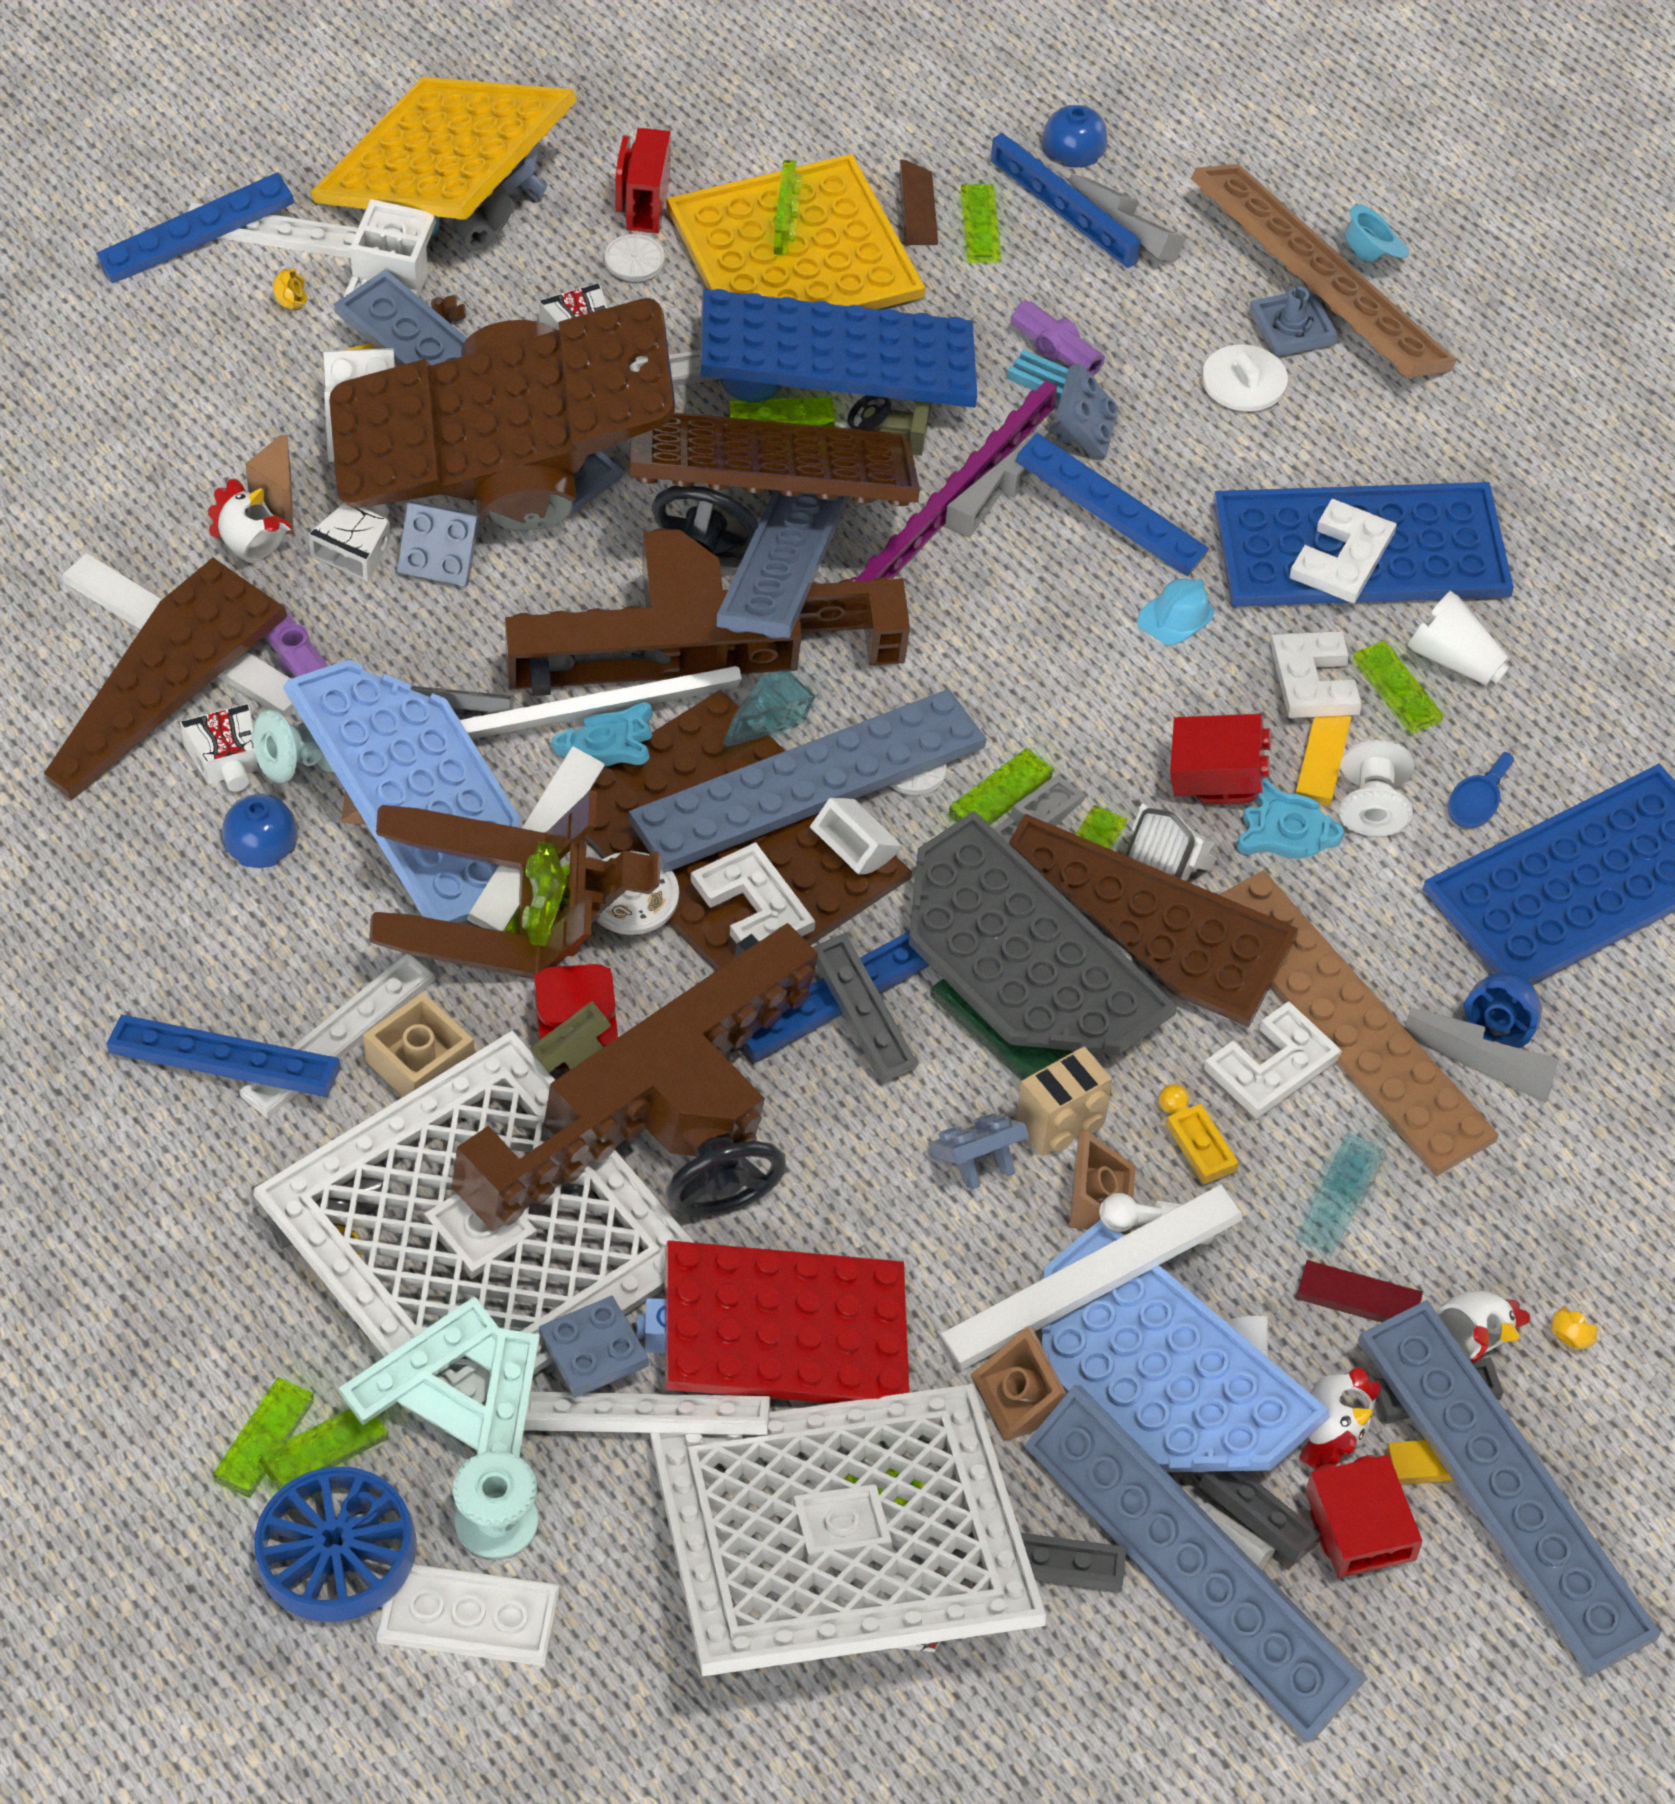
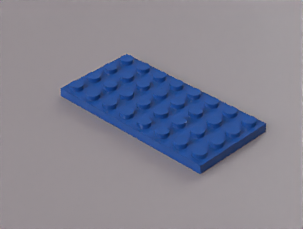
(837, 348)
(1441, 542)
(1568, 880)

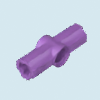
(1056, 338)
(294, 647)

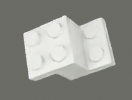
(391, 240)
(346, 365)

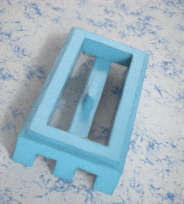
(1040, 368)

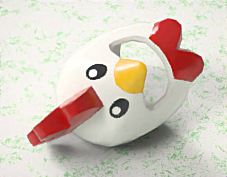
(246, 522)
(1482, 1321)
(1347, 1425)

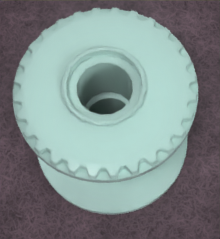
(283, 745)
(495, 1504)

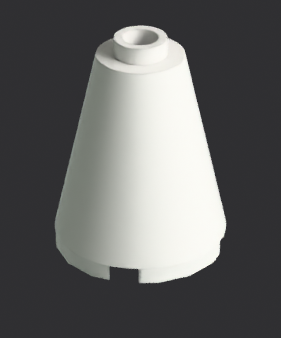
(1460, 642)

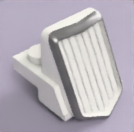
(1168, 843)

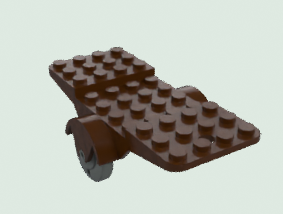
(505, 415)

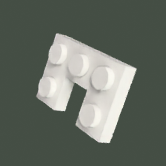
(1365, 543)
(1296, 664)
(755, 876)
(1302, 1057)

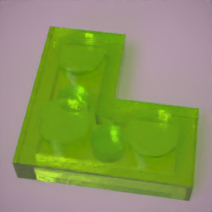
(548, 887)

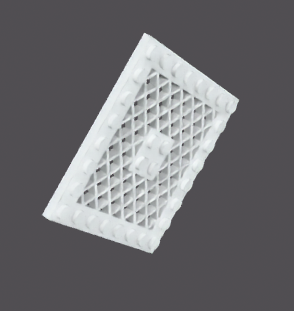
(470, 1243)
(845, 1529)

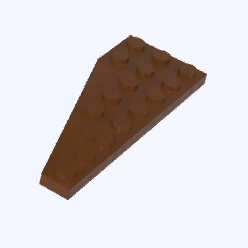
(173, 657)
(1180, 932)

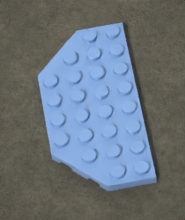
(405, 753)
(1177, 1373)

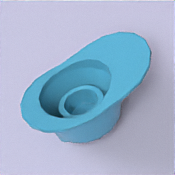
(1372, 236)
(1177, 612)

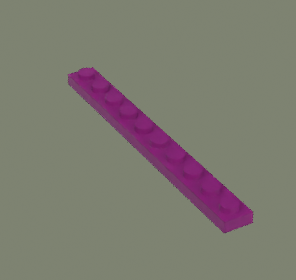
(932, 517)

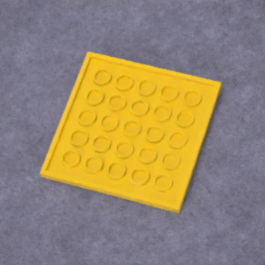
(445, 146)
(841, 245)

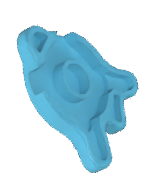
(611, 736)
(1287, 826)

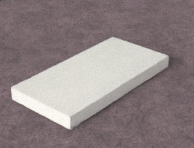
(471, 1615)

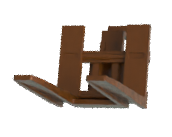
(589, 886)

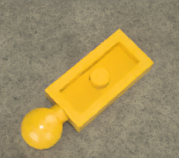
(1196, 1135)

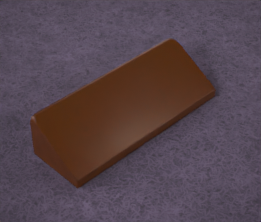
(917, 204)

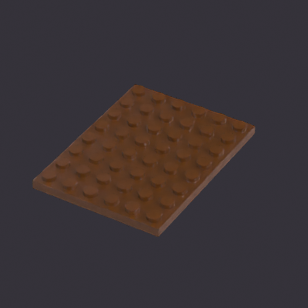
(777, 458)
(693, 752)

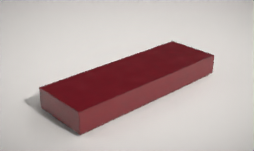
(1355, 1292)

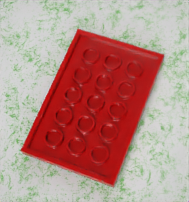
(784, 1324)

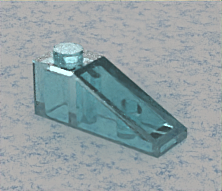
(772, 706)
(1341, 1193)

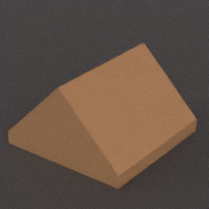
(272, 473)
(1096, 1176)
(1019, 1385)

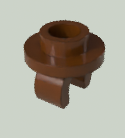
(448, 308)

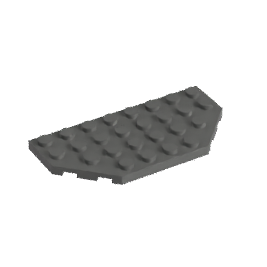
(1024, 948)

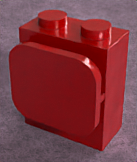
(643, 179)
(1220, 757)
(568, 989)
(1362, 1515)

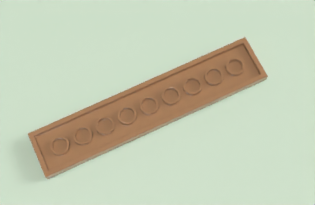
(1323, 270)
(1374, 1045)

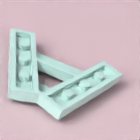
(411, 1379)

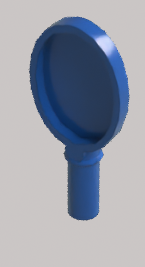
(1478, 796)

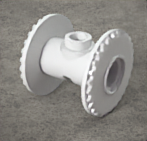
(1376, 806)

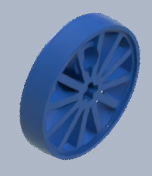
(335, 1544)

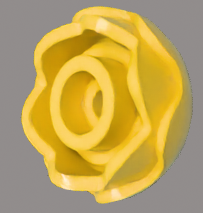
(289, 290)
(1573, 1330)

